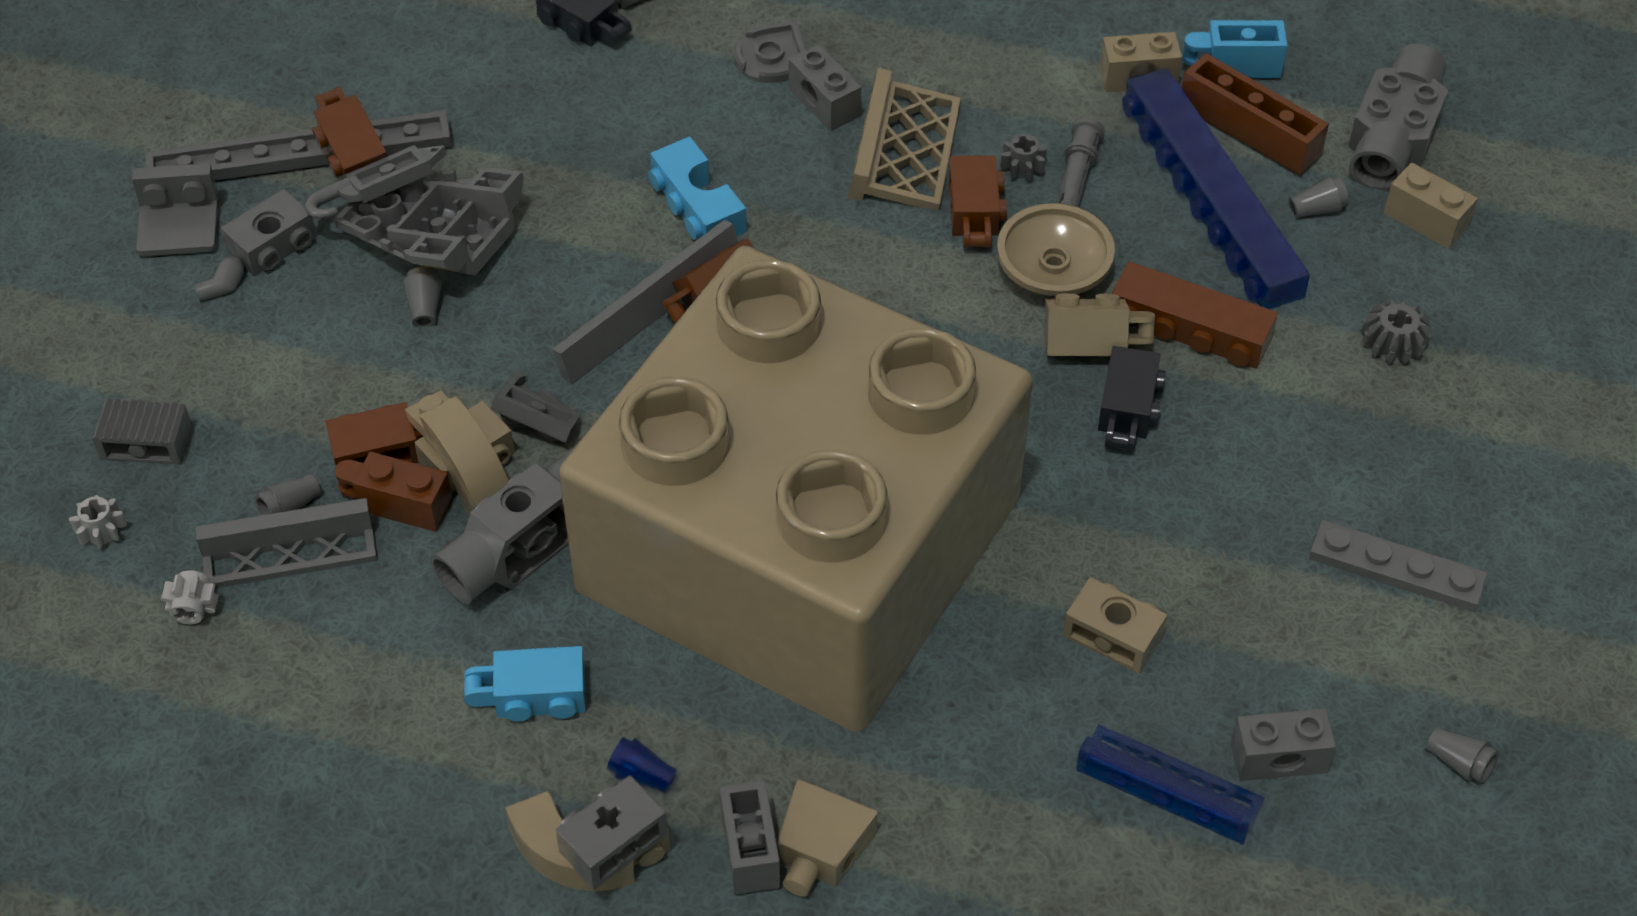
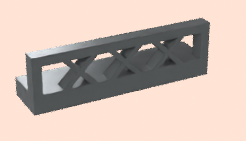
(283, 531)

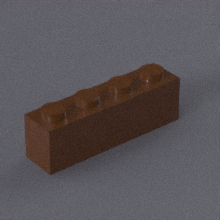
(1255, 114)
(1198, 315)

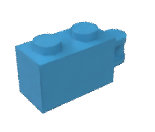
(1247, 46)
(530, 683)

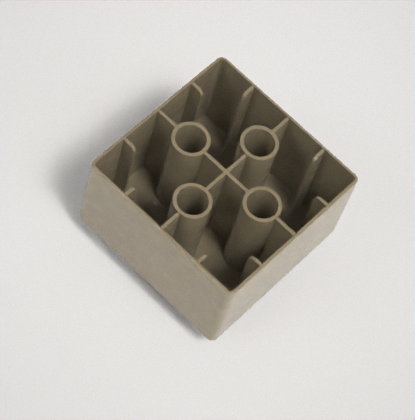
(797, 484)

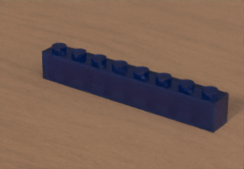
(1215, 190)

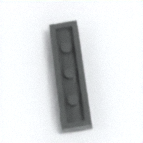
(1398, 565)

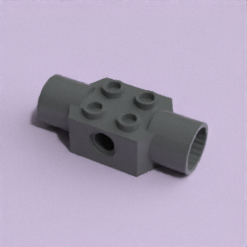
(1398, 116)
(506, 535)

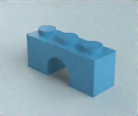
(680, 173)

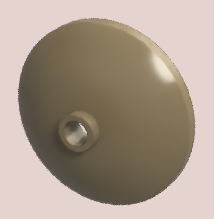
(1059, 237)

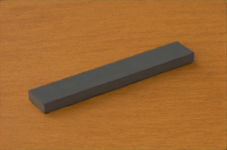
(636, 308)

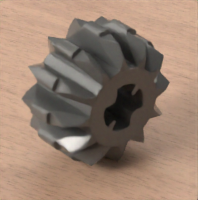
(1396, 331)

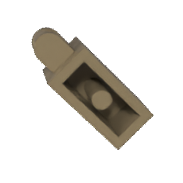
(1093, 325)

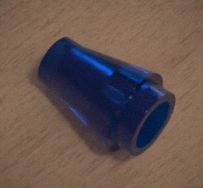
(642, 764)

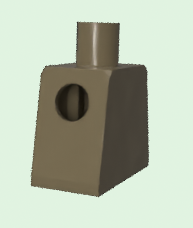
(822, 837)

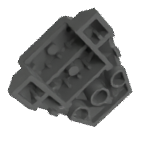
(441, 222)

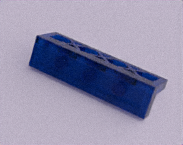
(1166, 790)

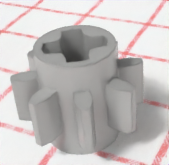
(97, 521)
(189, 597)

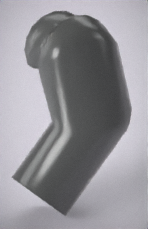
(224, 281)

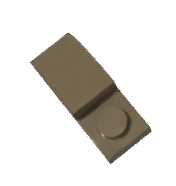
(461, 447)
(534, 832)

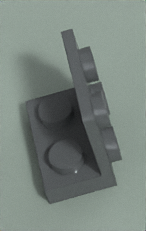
(176, 209)

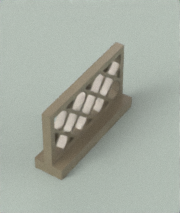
(873, 144)

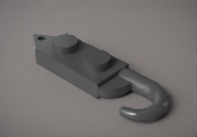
(377, 179)

